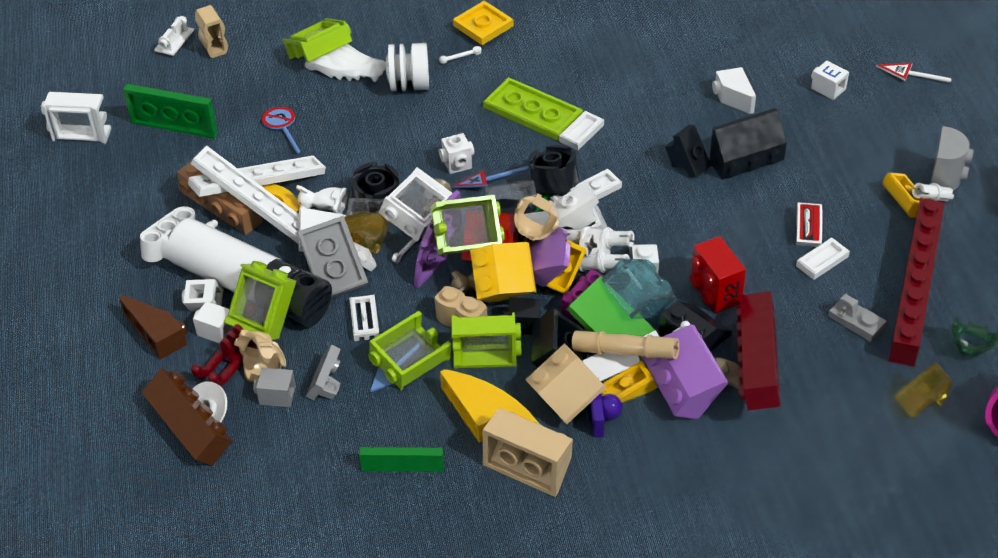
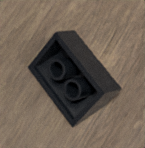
(747, 144)

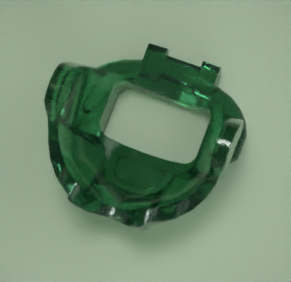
(968, 349)

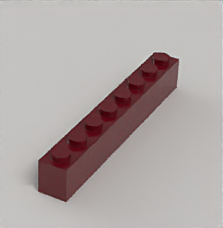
(916, 283)

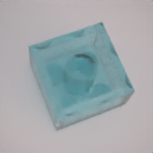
(639, 288)

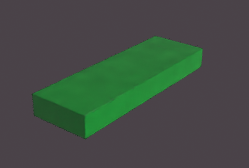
(402, 459)

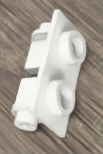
(174, 37)

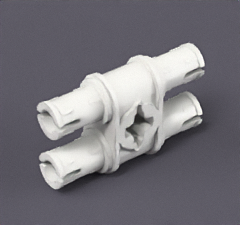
(599, 245)

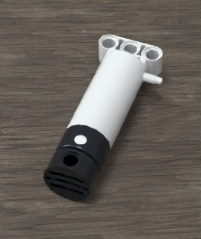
(219, 256)

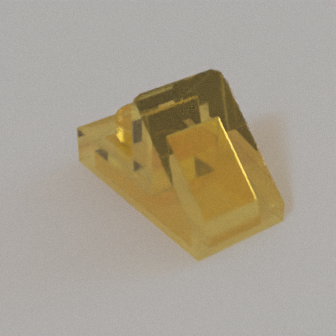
(927, 387)

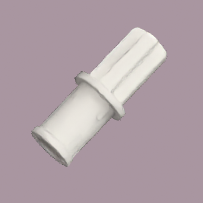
(932, 192)

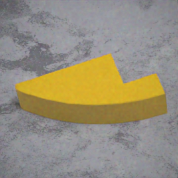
(478, 400)

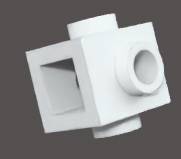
(456, 153)

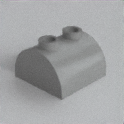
(951, 158)

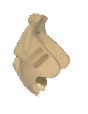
(529, 227)
(266, 356)

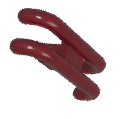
(226, 351)

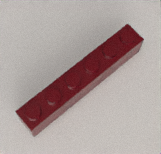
(758, 351)

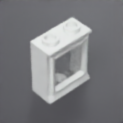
(75, 116)
(411, 201)

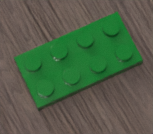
(170, 111)

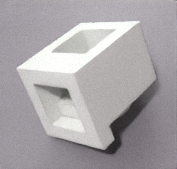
(200, 291)

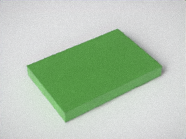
(600, 311)

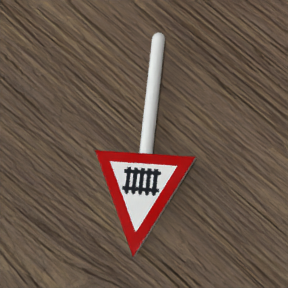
(902, 70)

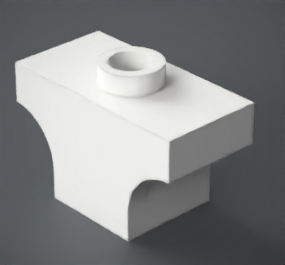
(576, 207)

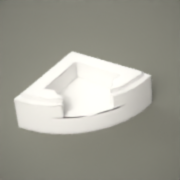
(365, 257)

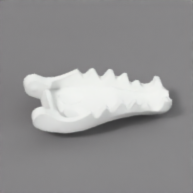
(348, 63)

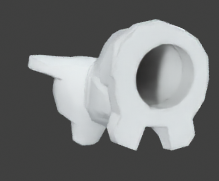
(326, 199)

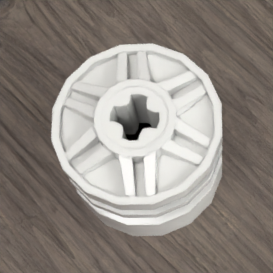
(408, 67)

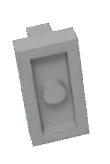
(856, 318)
(322, 383)

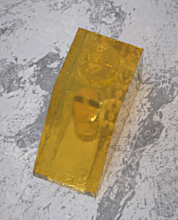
(367, 229)

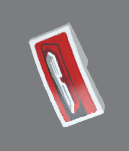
(809, 224)

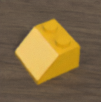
(502, 271)

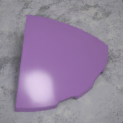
(550, 256)
(427, 257)

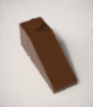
(155, 326)

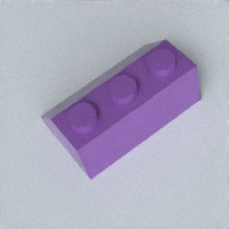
(692, 378)

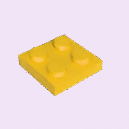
(483, 22)

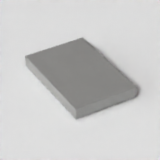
(333, 255)

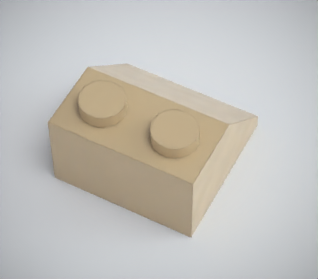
(565, 383)

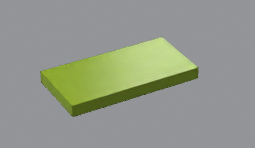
(532, 108)

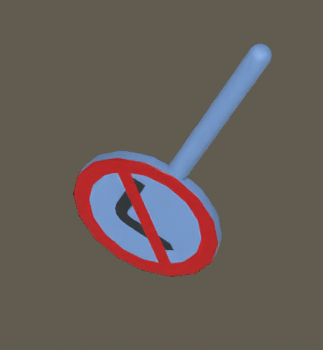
(280, 118)

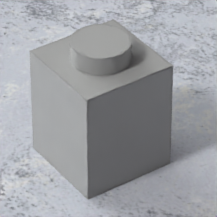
(275, 387)

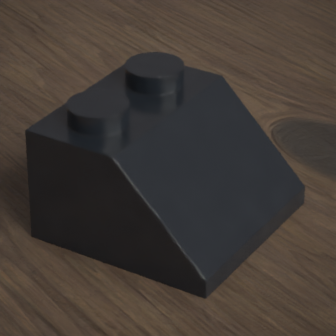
(711, 331)
(550, 334)

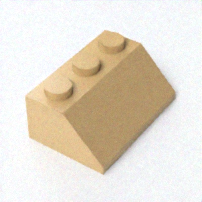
(526, 451)

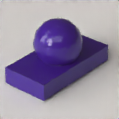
(601, 408)

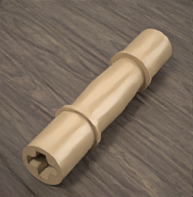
(625, 344)

